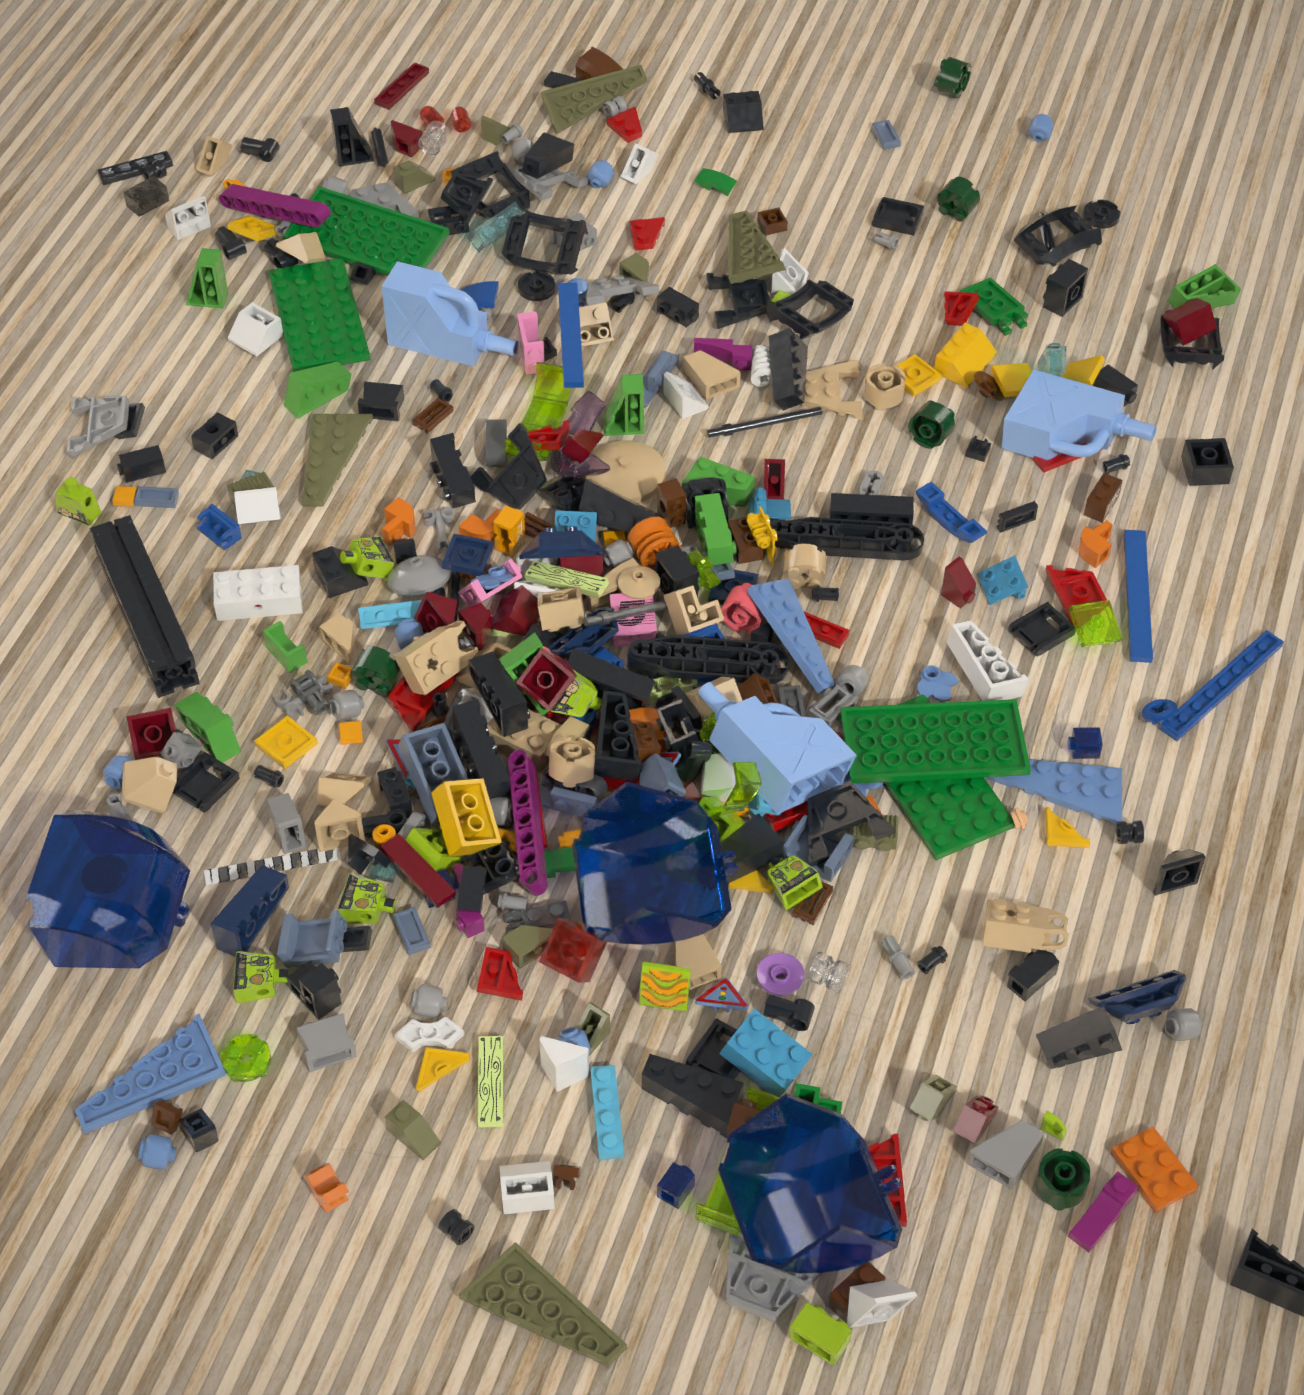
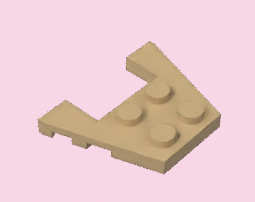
(823, 389)

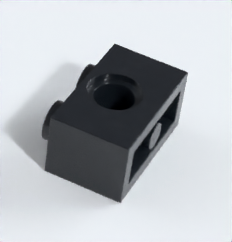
(214, 435)

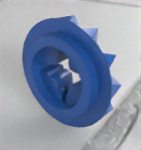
(1154, 710)

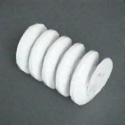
(761, 366)

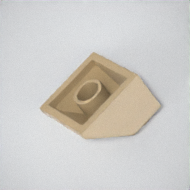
(149, 783)
(340, 787)

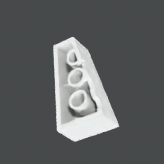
(984, 664)

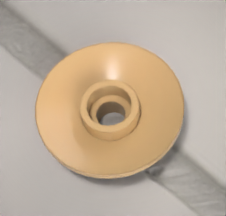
(638, 582)

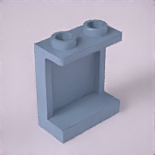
(837, 849)
(311, 940)

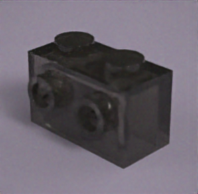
(146, 196)

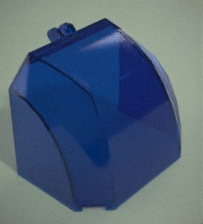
(650, 868)
(105, 892)
(808, 1190)

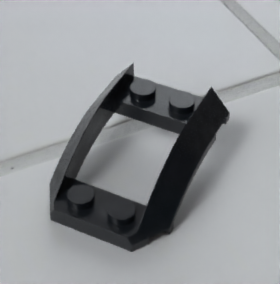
(491, 165)
(1083, 236)
(568, 251)
(786, 308)
(1183, 354)

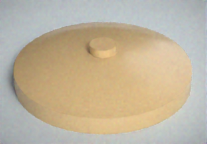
(633, 469)

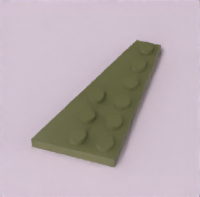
(580, 99)
(749, 250)
(329, 451)
(530, 1297)

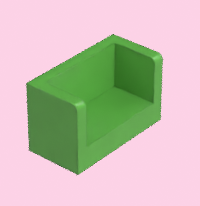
(283, 649)

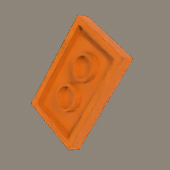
(1154, 1169)

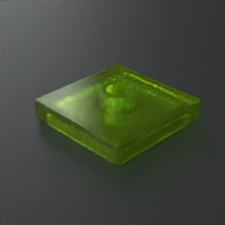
(1095, 623)

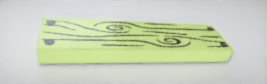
(566, 578)
(490, 1081)

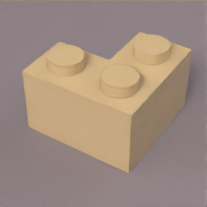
(688, 614)

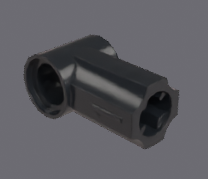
(264, 149)
(230, 243)
(281, 258)
(694, 754)
(391, 818)
(795, 1013)

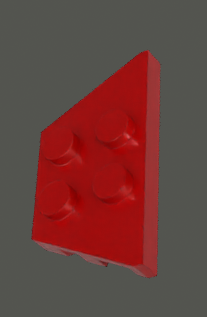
(1074, 587)
(415, 707)
(889, 1154)

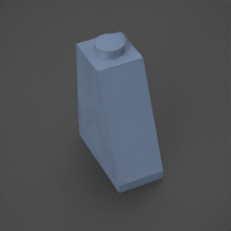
(661, 775)

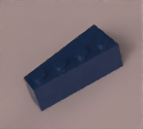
(249, 911)

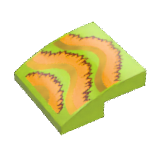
(665, 986)

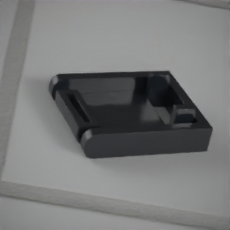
(896, 214)
(1038, 633)
(201, 787)
(707, 1051)

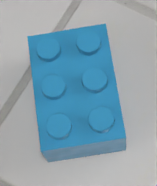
(766, 1053)

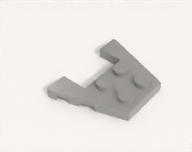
(539, 186)
(385, 196)
(616, 286)
(106, 420)
(759, 1287)

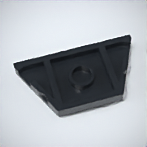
(465, 194)

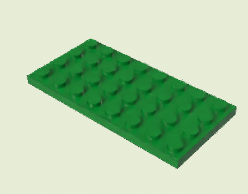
(372, 233)
(319, 314)
(935, 741)
(950, 811)

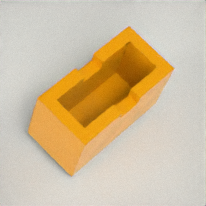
(509, 531)

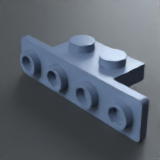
(655, 375)
(566, 800)

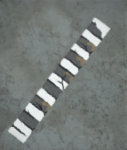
(277, 863)

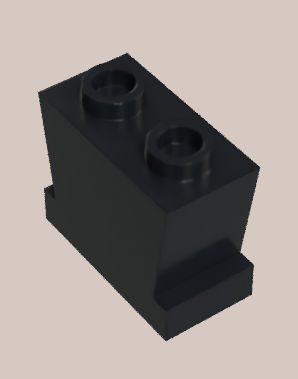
(381, 400)

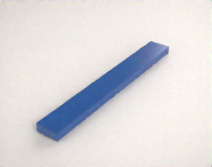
(570, 335)
(1138, 596)
(1222, 685)

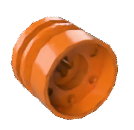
(650, 538)

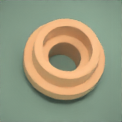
(1019, 818)

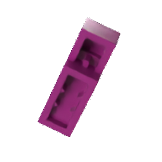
(723, 349)
(469, 922)
(1103, 1211)

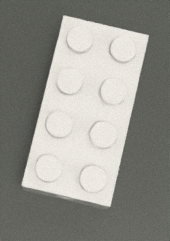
(257, 592)

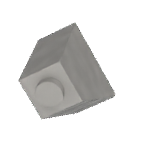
(286, 823)
(1007, 1153)

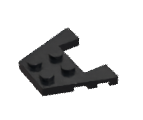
(747, 299)
(520, 478)
(838, 811)

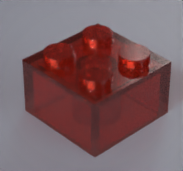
(572, 951)

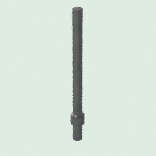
(606, 617)

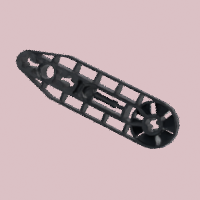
(851, 537)
(708, 658)

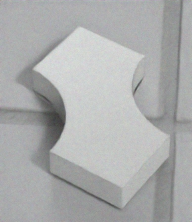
(418, 1035)

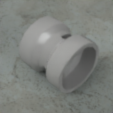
(614, 107)

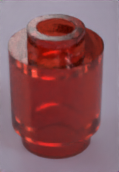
(430, 114)
(460, 119)

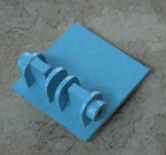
(775, 508)
(583, 520)
(1003, 581)

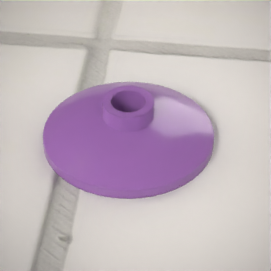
(782, 966)

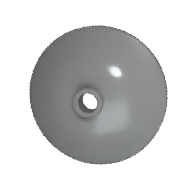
(418, 575)

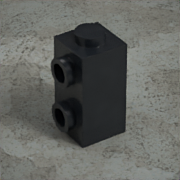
(678, 307)
(1115, 381)
(141, 464)
(1032, 973)

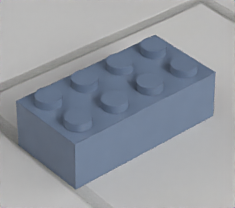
(430, 762)

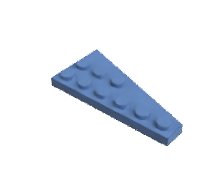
(785, 615)
(1073, 786)
(163, 1073)

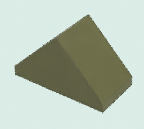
(492, 130)
(595, 1024)

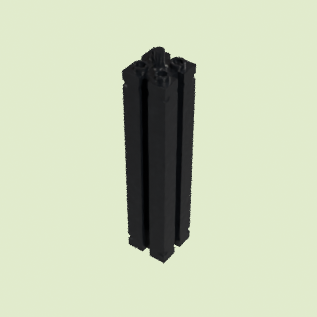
(144, 606)

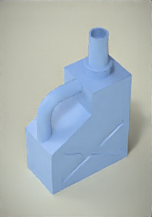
(435, 318)
(1061, 414)
(791, 752)

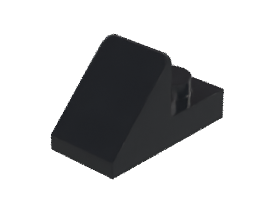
(362, 853)
(199, 1129)

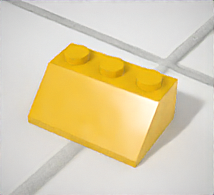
(964, 355)
(465, 816)

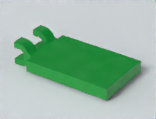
(997, 305)

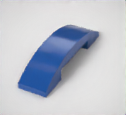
(948, 516)

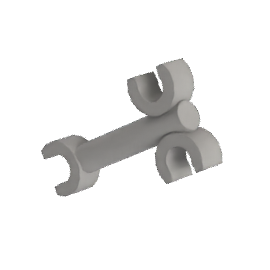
(440, 517)
(294, 705)

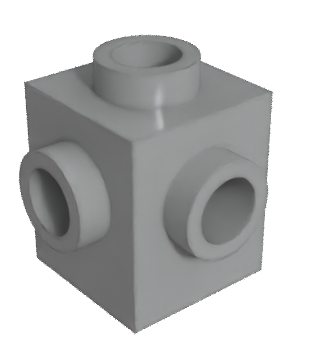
(181, 749)

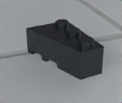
(1270, 1275)

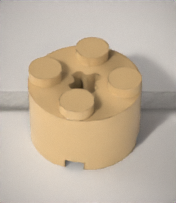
(884, 386)
(804, 566)
(571, 761)

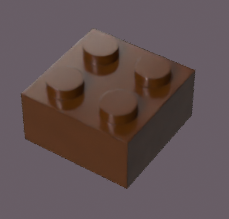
(772, 221)

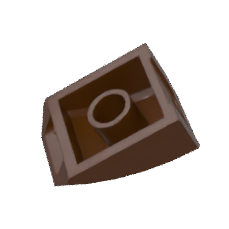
(595, 64)

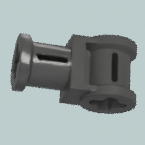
(308, 690)

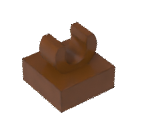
(166, 1117)
(566, 1172)

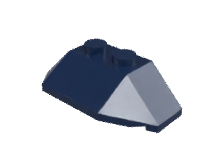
(561, 544)
(585, 637)
(1142, 998)

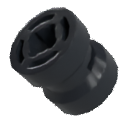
(156, 169)
(1130, 832)
(456, 1227)

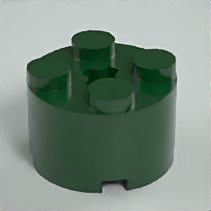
(953, 76)
(958, 198)
(931, 424)
(375, 670)
(1062, 1178)

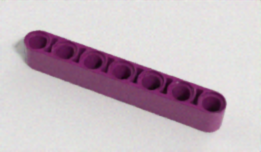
(275, 205)
(527, 823)

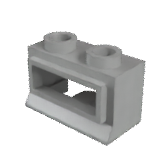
(845, 699)

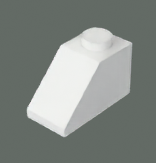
(639, 164)

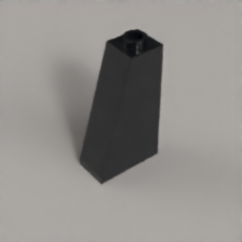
(547, 155)
(754, 847)

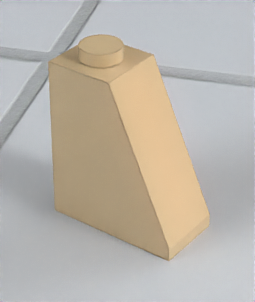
(710, 374)
(698, 956)

